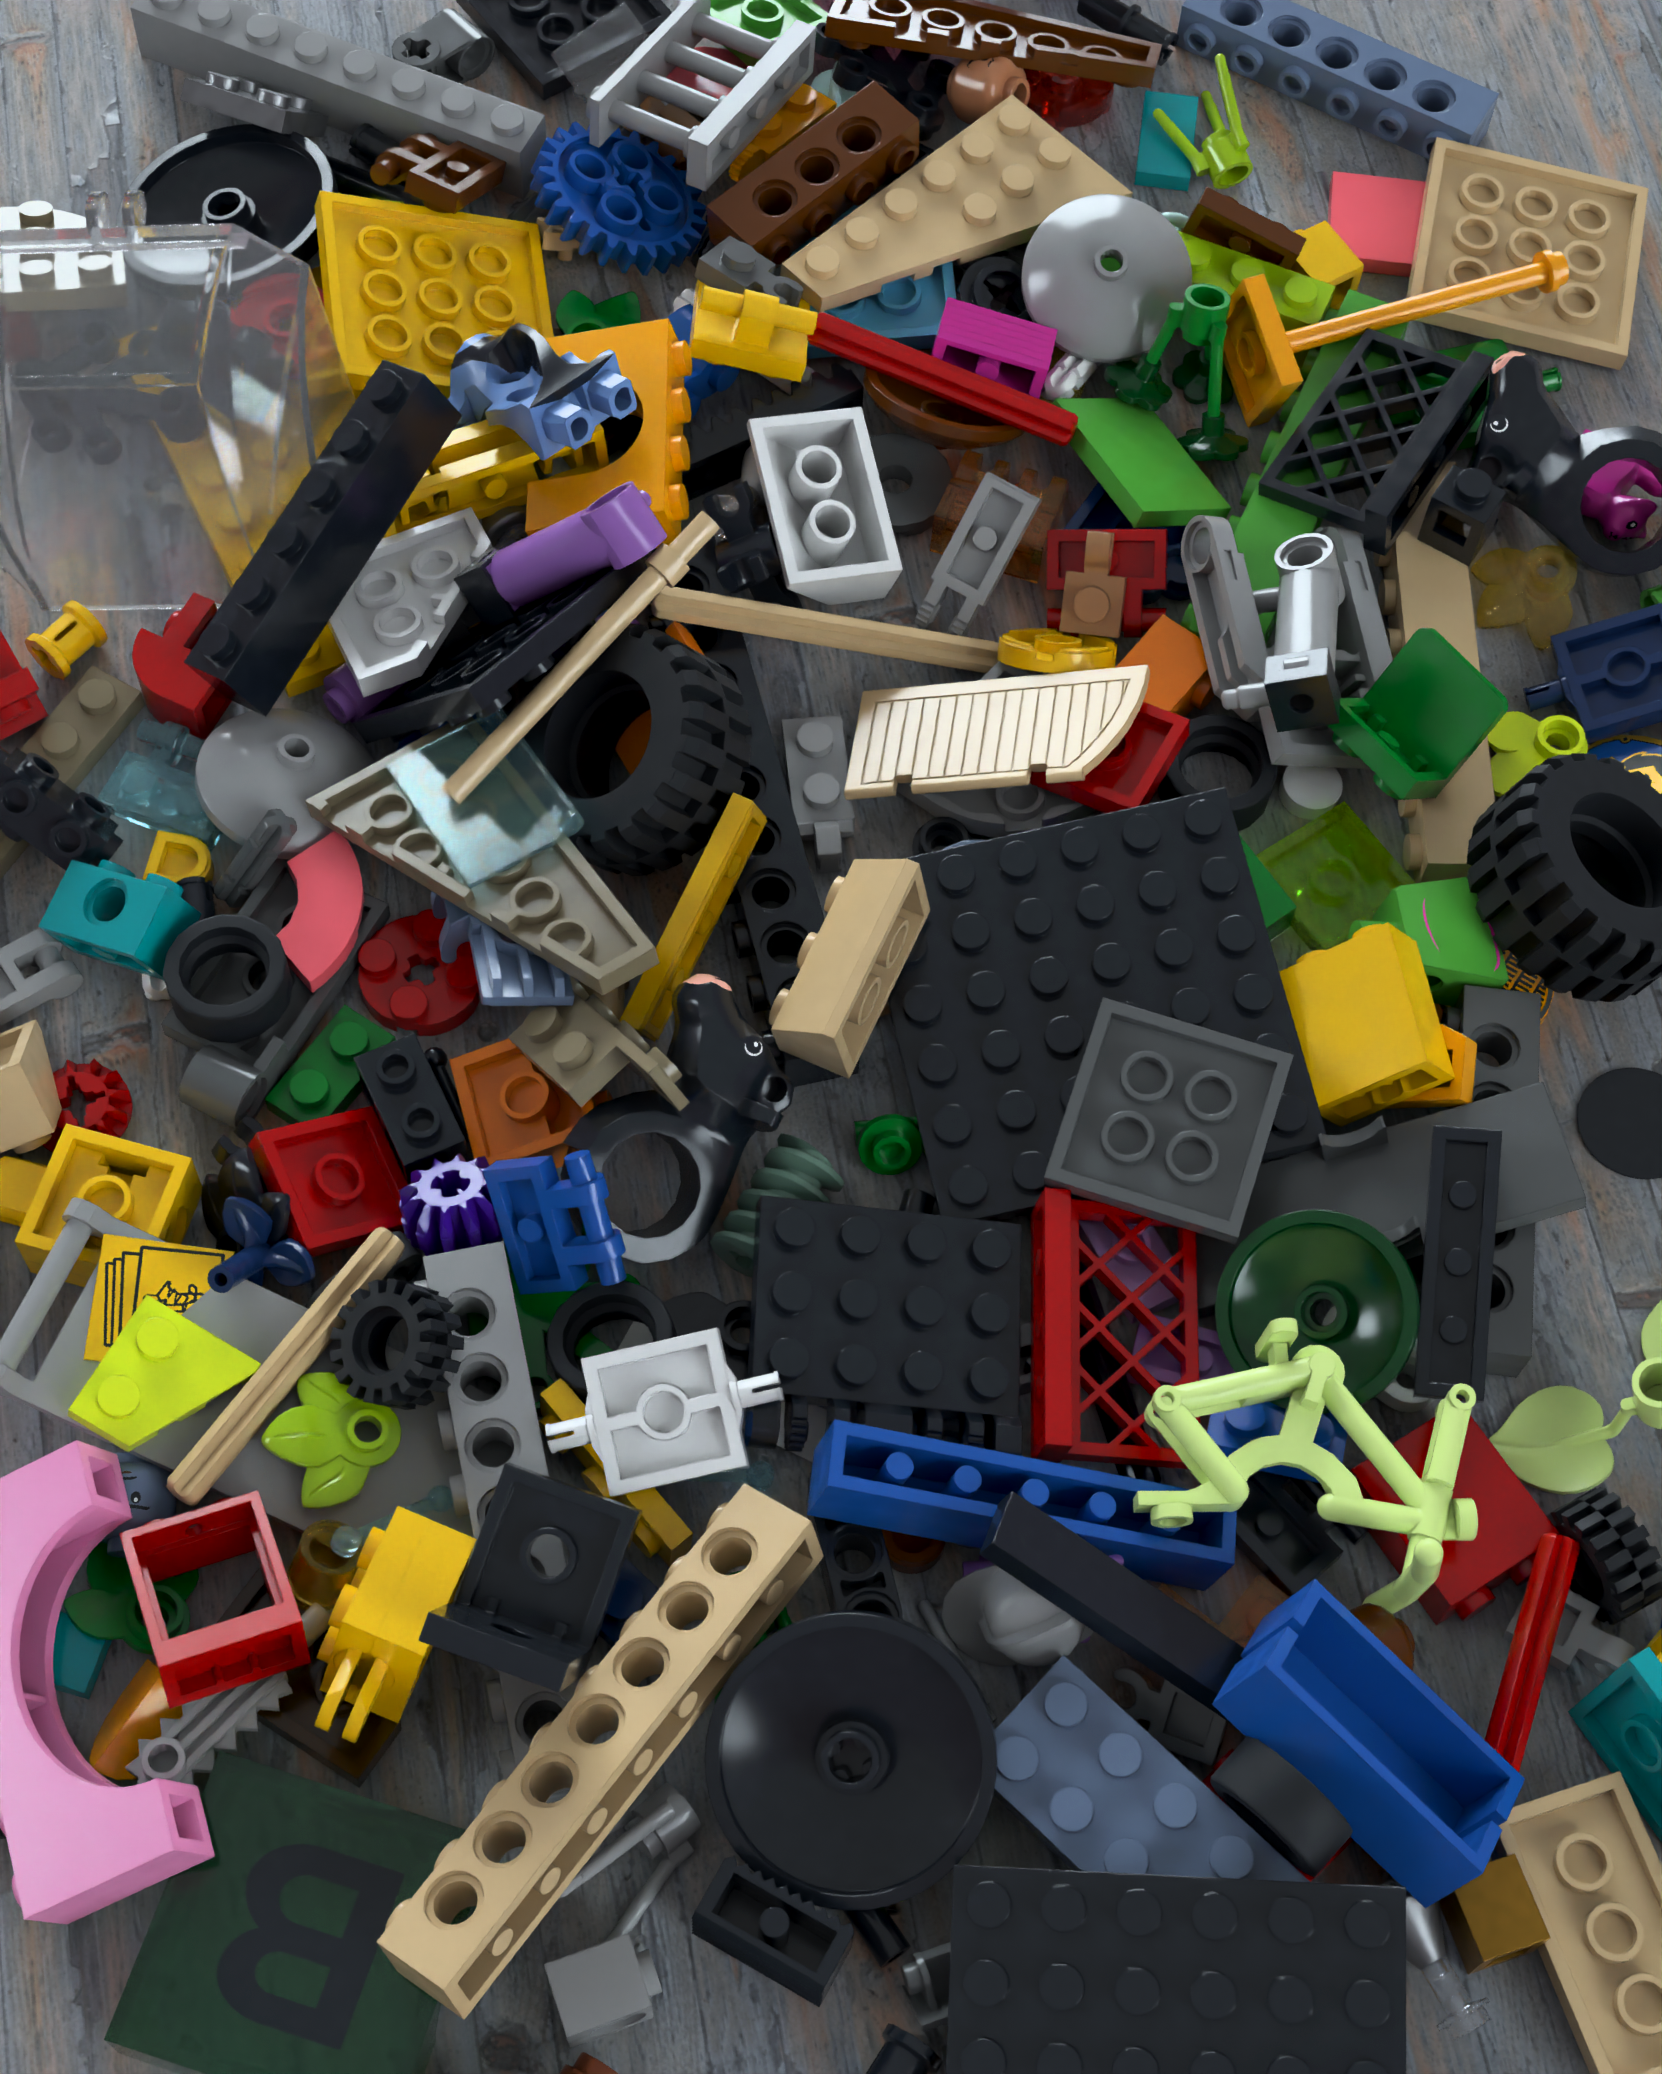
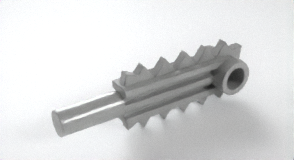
(212, 1722)

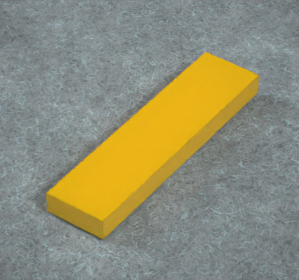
(695, 915)

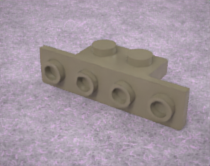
(585, 1050)

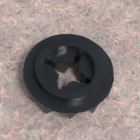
(991, 278)

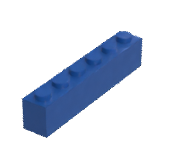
(954, 1489)

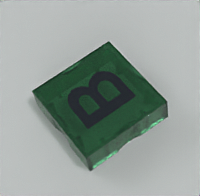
(274, 1940)

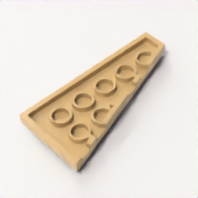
(957, 204)

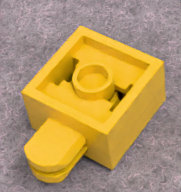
(124, 1178)
(380, 1617)

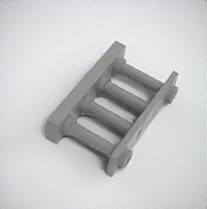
(729, 120)

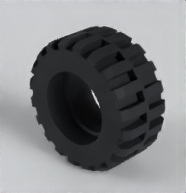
(688, 763)
(1575, 876)

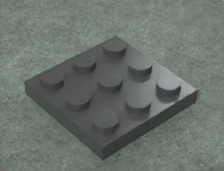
(1168, 1120)

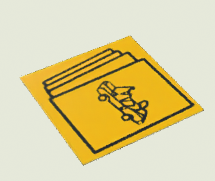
(138, 1268)

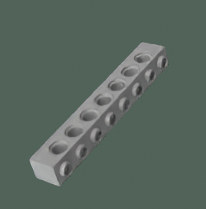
(481, 1283)

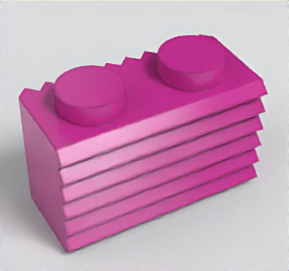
(995, 345)

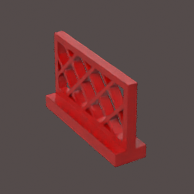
(1057, 1320)

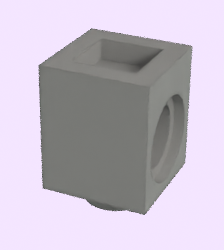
(603, 1989)

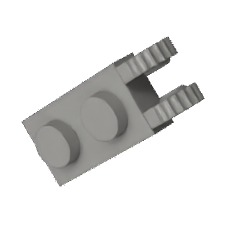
(979, 551)

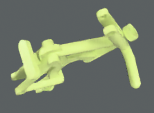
(1315, 1381)

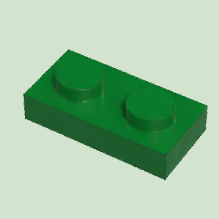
(326, 1075)

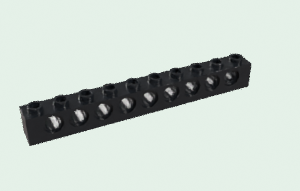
(784, 870)

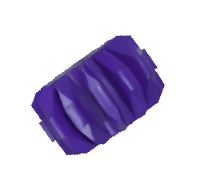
(449, 1207)

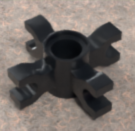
(749, 552)

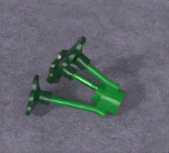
(1201, 375)

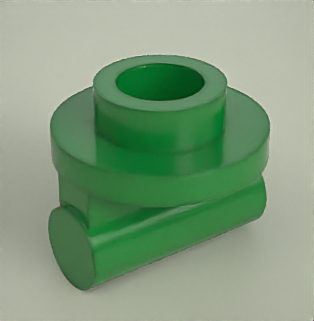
(888, 1143)

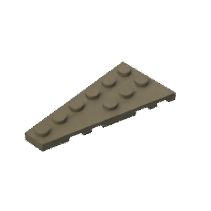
(543, 903)

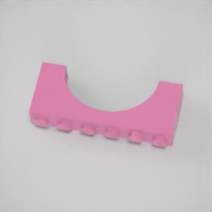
(66, 1826)

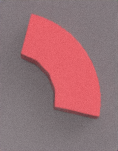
(326, 912)

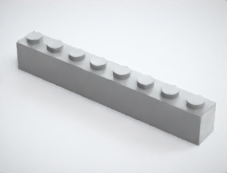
(339, 78)

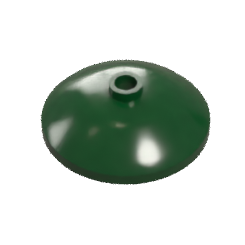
(1313, 1258)

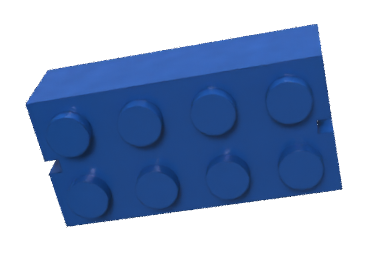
(1373, 1741)

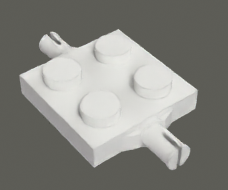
(664, 1412)

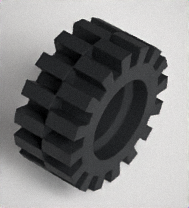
(366, 1337)
(1614, 1558)

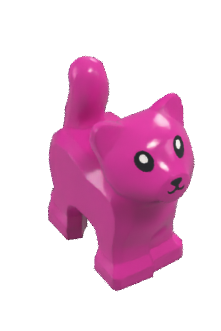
(1607, 501)

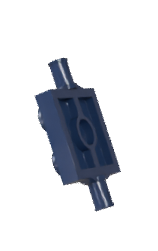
(1608, 674)

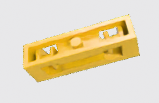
(490, 471)

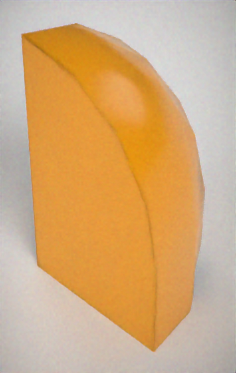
(131, 1718)

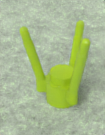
(1224, 150)

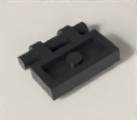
(1283, 1537)

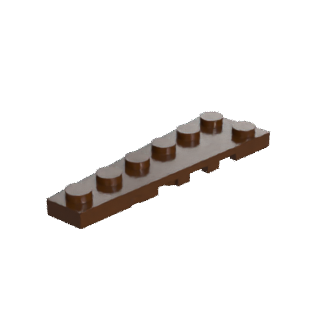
(989, 31)

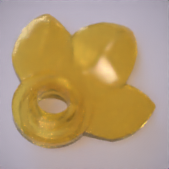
(1521, 595)

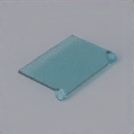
(503, 820)

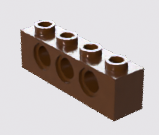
(818, 176)

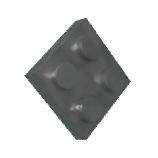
(253, 104)

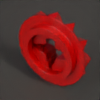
(97, 1083)

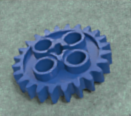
(618, 199)

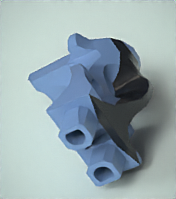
(534, 391)

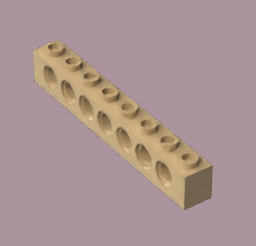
(605, 1778)

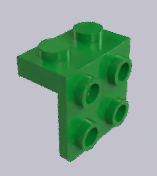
(1420, 718)

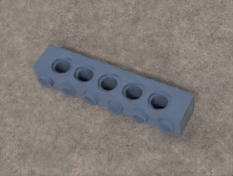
(1339, 71)

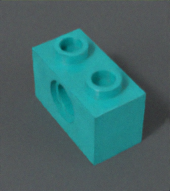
(117, 916)

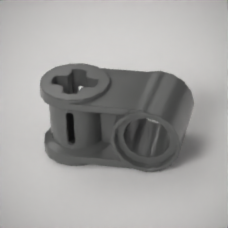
(446, 47)

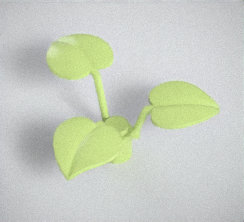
(1558, 1432)

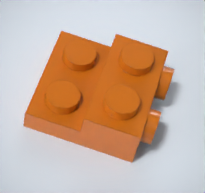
(514, 1106)

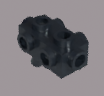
(52, 814)

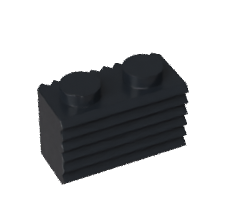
(772, 1931)

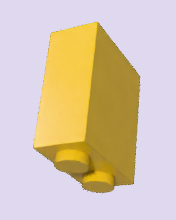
(1366, 1023)

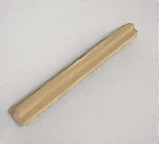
(281, 1370)

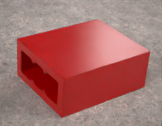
(1506, 1531)

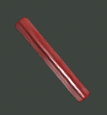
(1532, 1646)

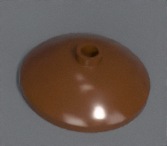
(935, 418)

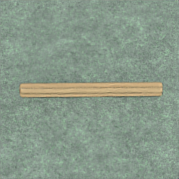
(824, 629)

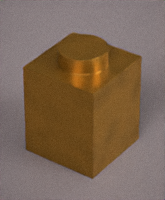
(1494, 1916)

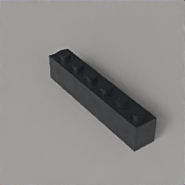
(324, 537)

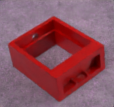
(231, 1650)

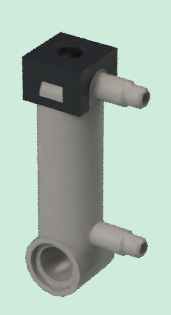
(1301, 674)

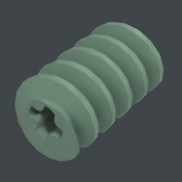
(791, 1172)

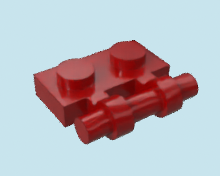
(1136, 555)

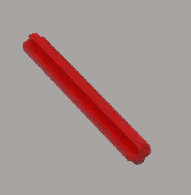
(944, 379)

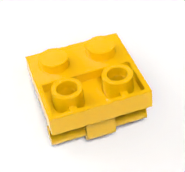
(751, 332)

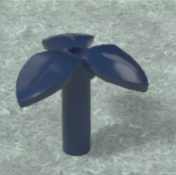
(251, 1228)

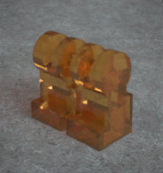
(1031, 551)

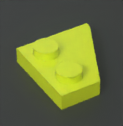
(157, 1375)

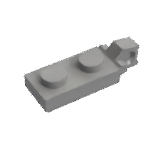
(816, 785)

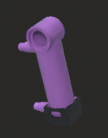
(605, 534)

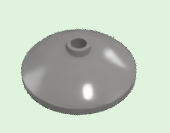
(1096, 310)
(273, 764)

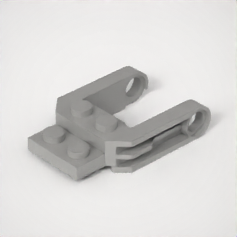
(1236, 643)

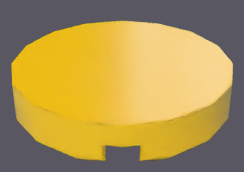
(1053, 652)

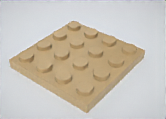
(1499, 210)

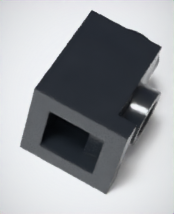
(1470, 499)

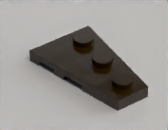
(300, 1709)

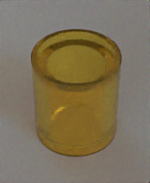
(312, 1581)

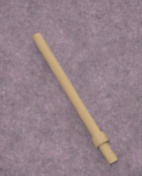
(665, 567)

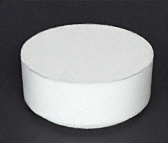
(1310, 790)

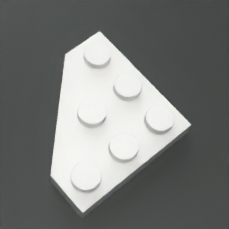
(406, 600)

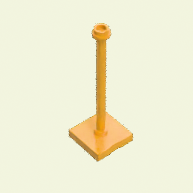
(1262, 354)

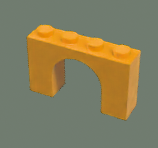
(656, 366)

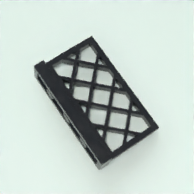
(1416, 464)

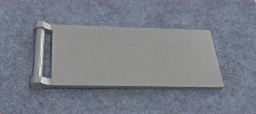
(254, 1324)

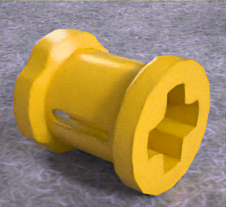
(66, 640)

